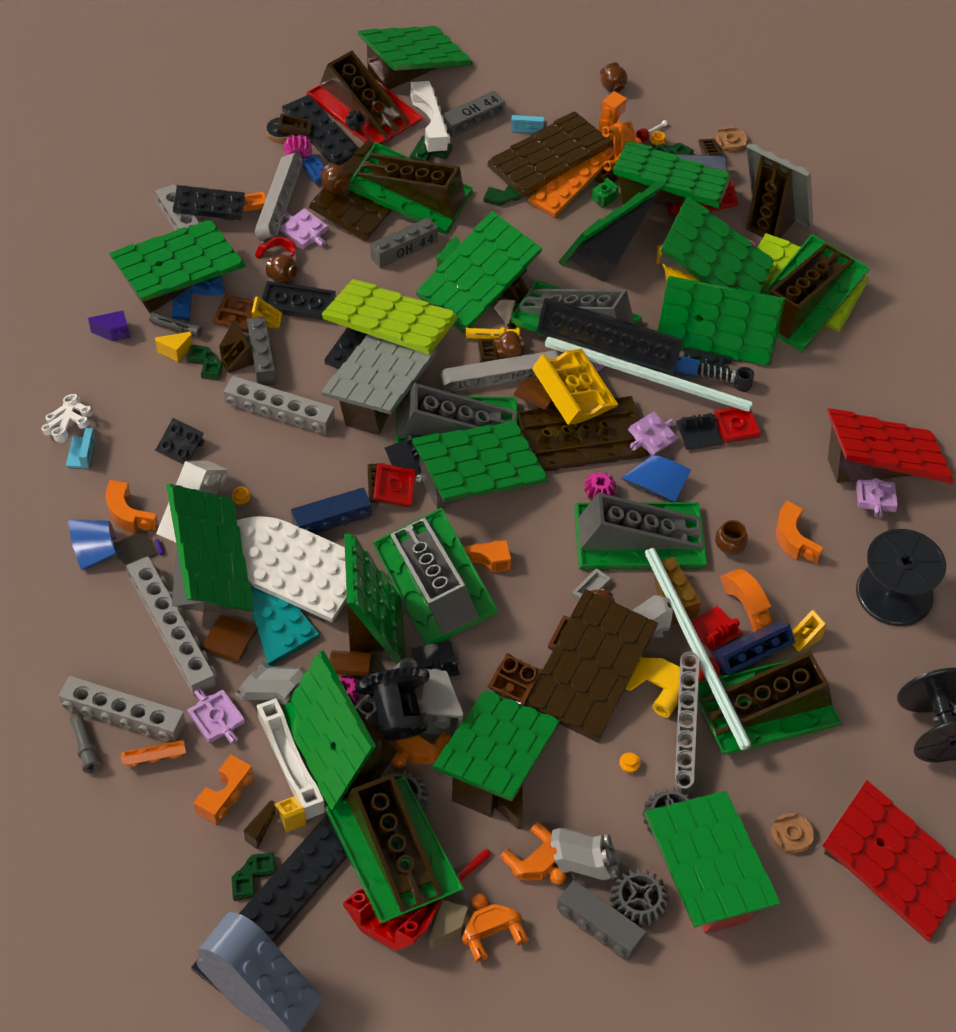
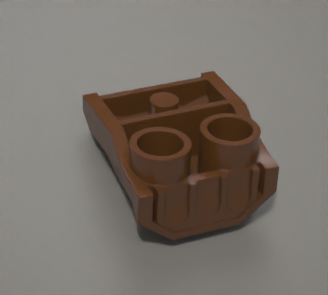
(514, 679)

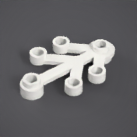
(70, 403)

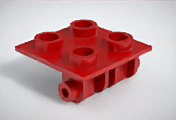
(716, 628)

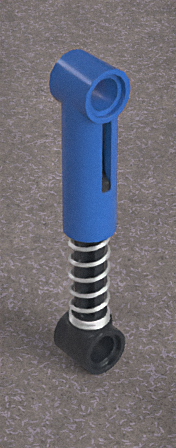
(691, 367)

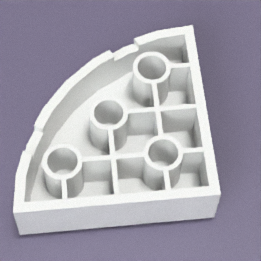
(194, 475)

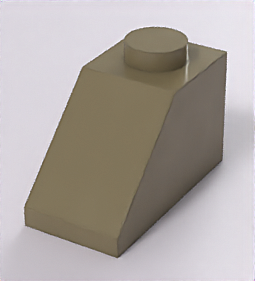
(449, 924)

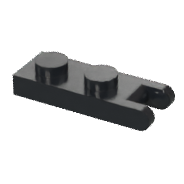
(708, 358)

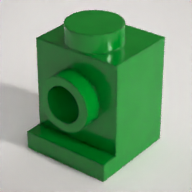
(605, 193)

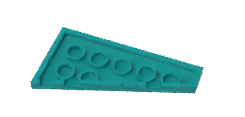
(280, 626)

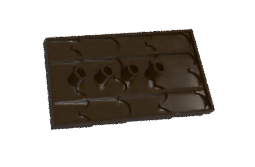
(548, 153)
(349, 209)
(579, 444)
(591, 665)

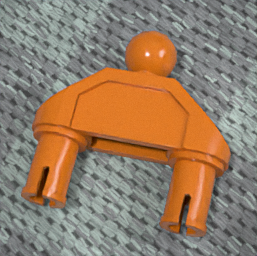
(621, 135)
(418, 750)
(539, 863)
(489, 921)

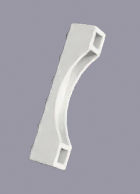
(436, 132)
(285, 750)

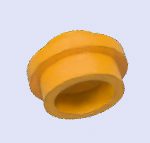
(658, 138)
(241, 496)
(629, 762)

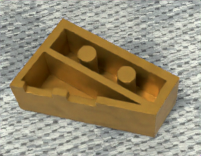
(682, 587)

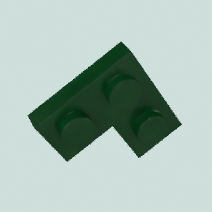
(420, 151)

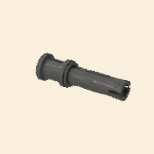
(86, 750)

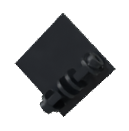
(699, 431)
(180, 441)
(404, 454)
(437, 657)

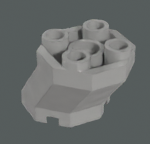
(657, 610)
(271, 683)
(585, 854)

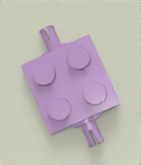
(304, 228)
(652, 434)
(877, 496)
(215, 716)

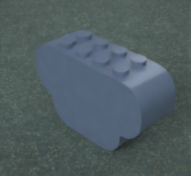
(257, 975)

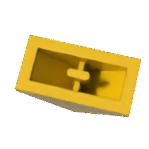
(271, 314)
(174, 345)
(809, 631)
(291, 814)

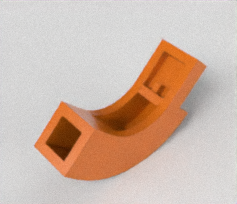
(124, 516)
(789, 537)
(751, 596)

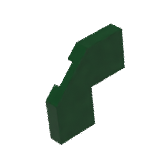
(677, 148)
(499, 197)
(211, 365)
(256, 866)

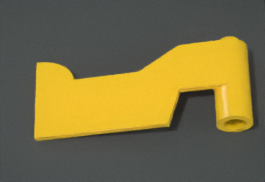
(663, 675)

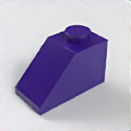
(110, 326)

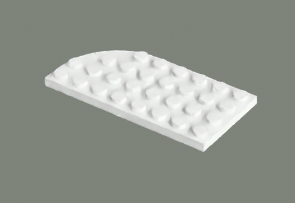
(294, 565)

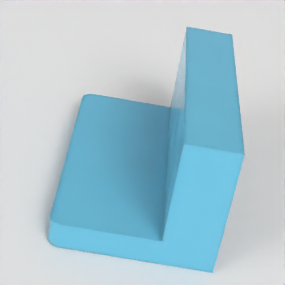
(526, 124)
(81, 450)

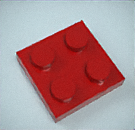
(736, 424)
(394, 485)

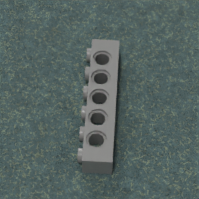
(165, 200)
(279, 405)
(114, 700)

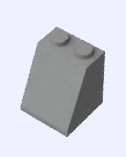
(440, 704)

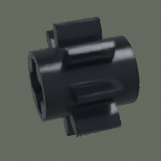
(355, 120)

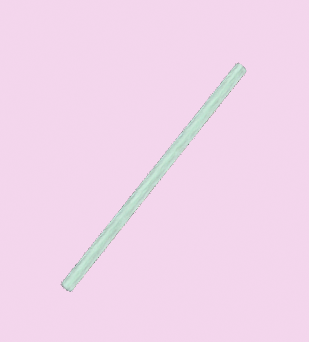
(653, 375)
(697, 648)

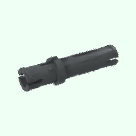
(157, 318)

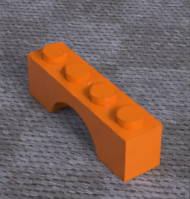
(491, 555)

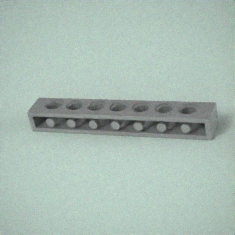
(139, 573)

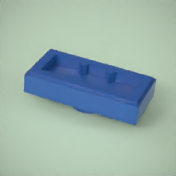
(313, 167)
(182, 306)

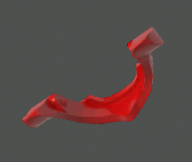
(276, 241)

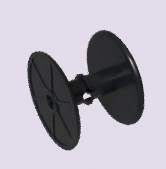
(900, 577)
(937, 694)

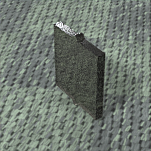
(135, 548)

